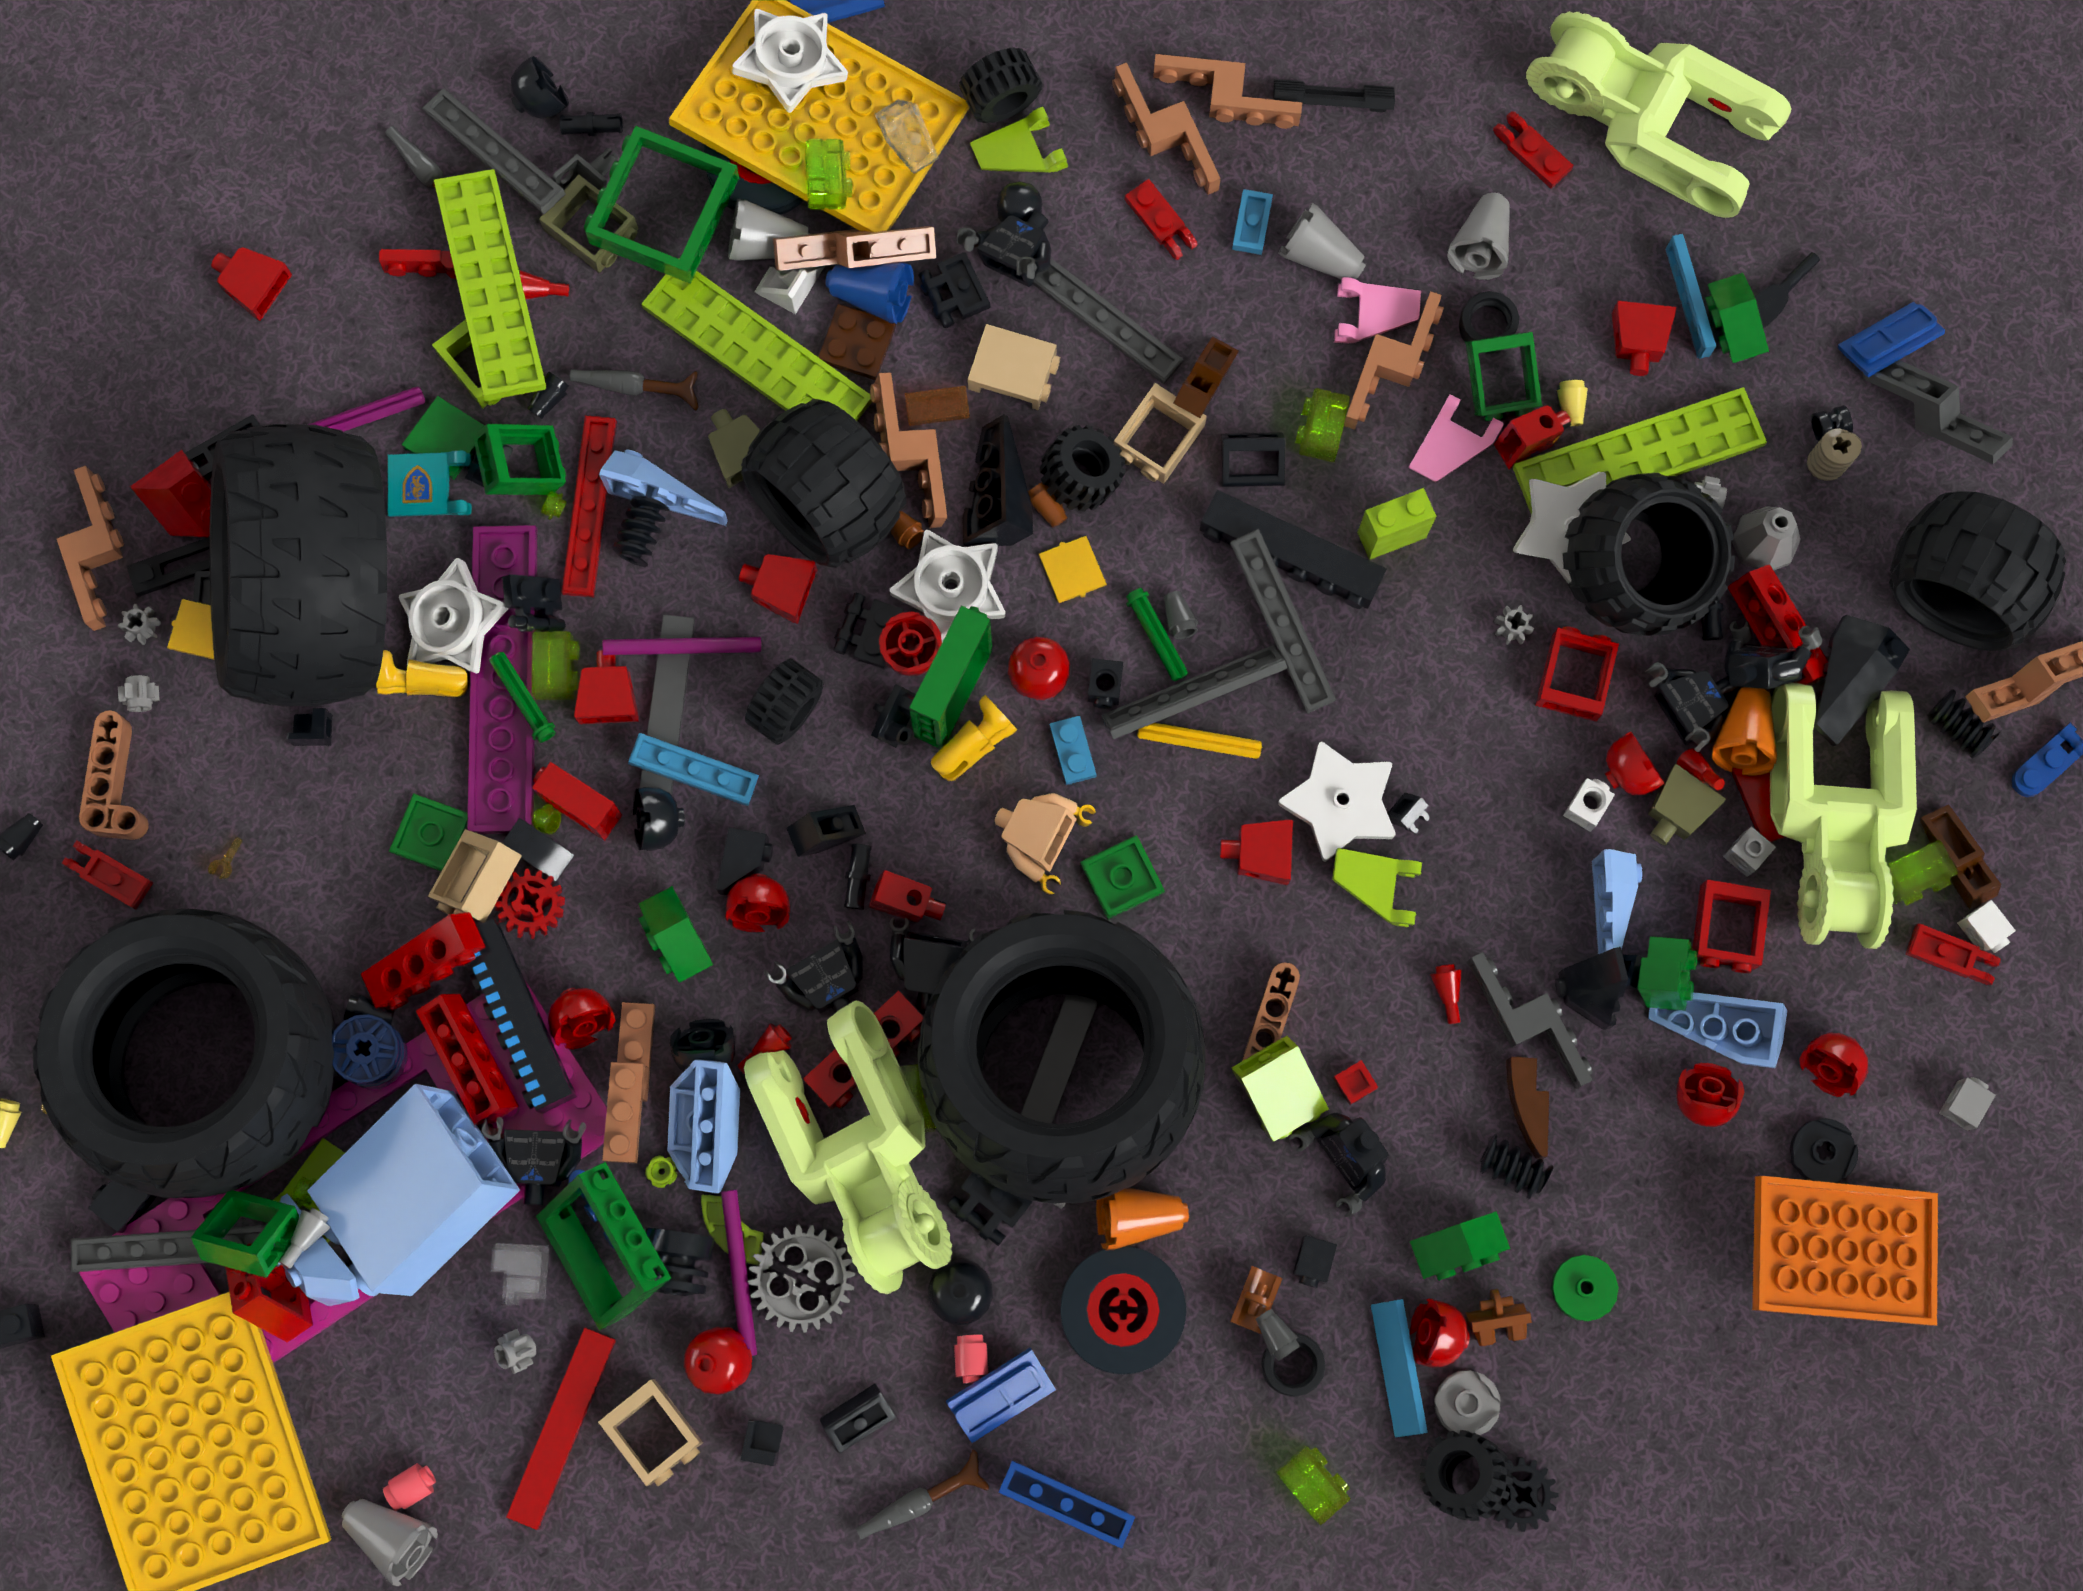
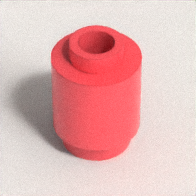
(970, 1358)
(409, 1487)

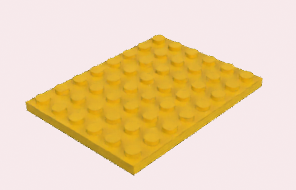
(757, 132)
(190, 1448)

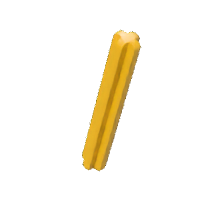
(1201, 740)

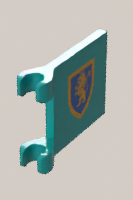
(421, 484)

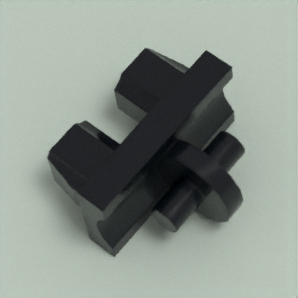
(894, 717)

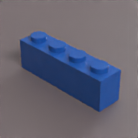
(1067, 1504)

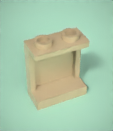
(1014, 365)

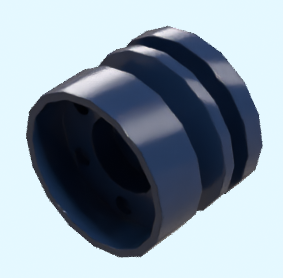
(386, 1050)

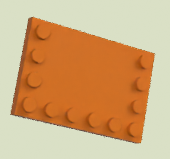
(1845, 1251)

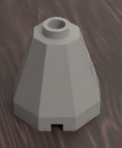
(1766, 538)

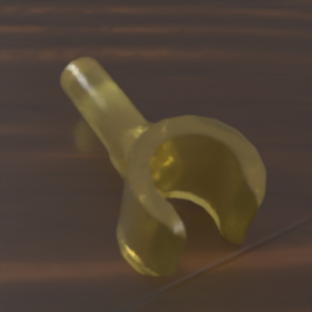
(226, 860)

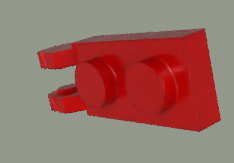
(1533, 150)
(1159, 217)
(424, 262)
(110, 876)
(1950, 953)

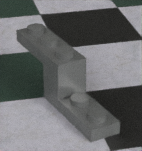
(1939, 411)
(1530, 1020)

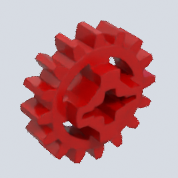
(540, 897)

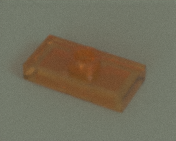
(937, 405)

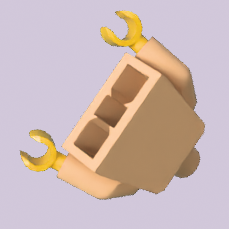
(1038, 833)

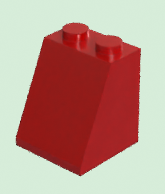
(177, 497)

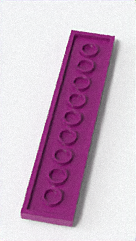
(498, 732)

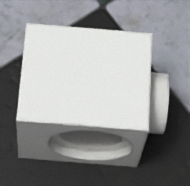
(1583, 815)
(1987, 927)

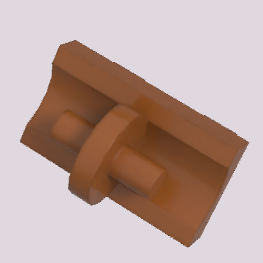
(1255, 1298)
(1496, 1314)

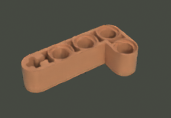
(112, 773)
(1265, 1022)

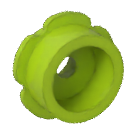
(653, 1168)

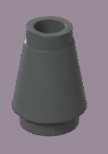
(1179, 616)
(1277, 1335)

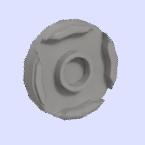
(1463, 1394)

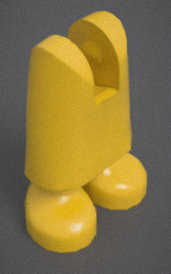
(421, 678)
(972, 742)

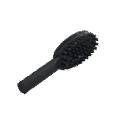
(1775, 297)

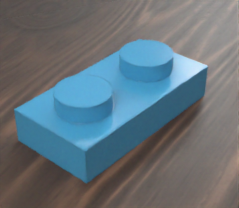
(1252, 222)
(1072, 750)

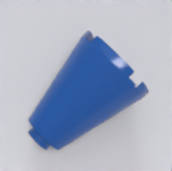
(874, 288)

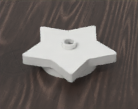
(790, 56)
(1551, 513)
(945, 564)
(450, 619)
(1335, 823)

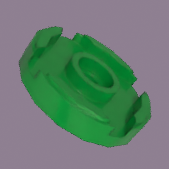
(1567, 1289)

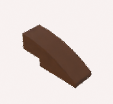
(1205, 377)
(1974, 878)
(1529, 1105)

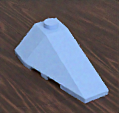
(631, 476)
(1615, 888)
(1731, 1026)

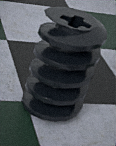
(638, 529)
(1963, 724)
(1514, 1167)

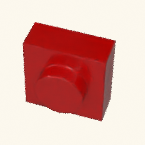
(1355, 1082)

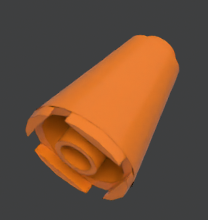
(1747, 734)
(1138, 1216)

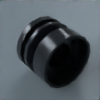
(679, 1254)

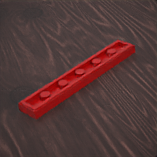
(588, 508)
(561, 1429)

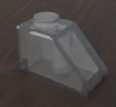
(907, 134)

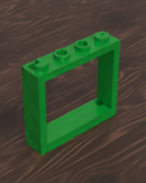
(705, 227)
(951, 677)
(582, 1259)

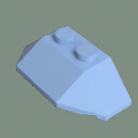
(704, 1124)
(321, 1272)

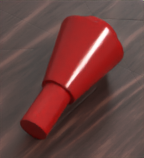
(538, 287)
(1698, 767)
(1447, 983)
(773, 1040)

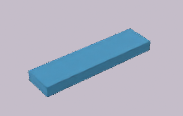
(1690, 296)
(693, 769)
(1399, 1368)

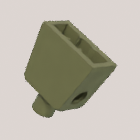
(731, 443)
(1682, 805)

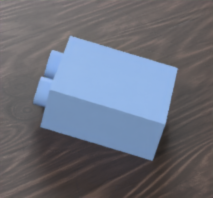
(412, 1192)

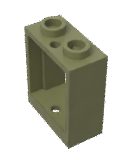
(568, 205)

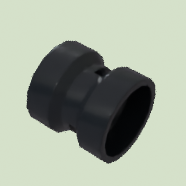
(1837, 418)

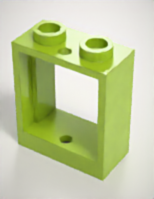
(449, 347)

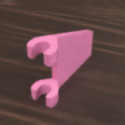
(1379, 309)
(1450, 444)

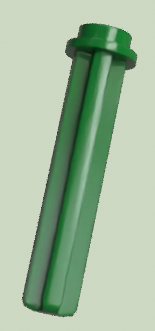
(1155, 631)
(541, 728)

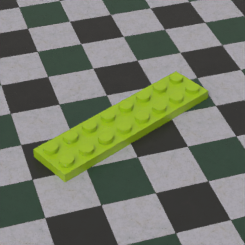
(489, 285)
(750, 345)
(1661, 445)

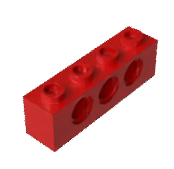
(1774, 617)
(423, 960)
(467, 1058)
(822, 1079)

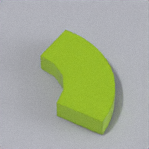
(714, 1220)

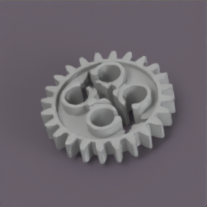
(788, 1306)

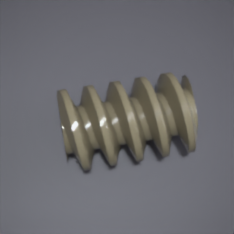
(1833, 454)

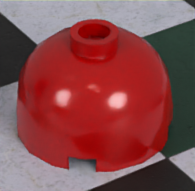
(909, 643)
(1039, 668)
(1631, 767)
(757, 902)
(578, 1016)
(1836, 1062)
(1709, 1094)
(1439, 1335)
(717, 1360)

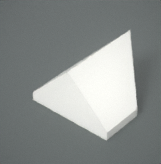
(788, 287)

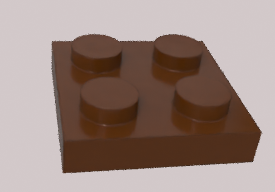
(857, 342)

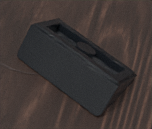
(857, 1418)

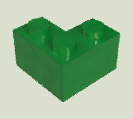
(1737, 314)
(673, 933)
(1666, 973)
(1463, 1245)

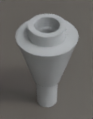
(307, 1231)

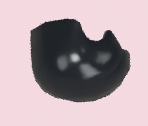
(1018, 200)

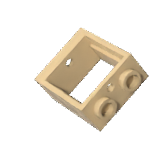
(1162, 401)
(462, 869)
(628, 1408)

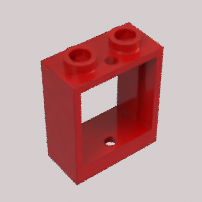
(1571, 703)
(576, 800)
(1733, 893)
(276, 1315)

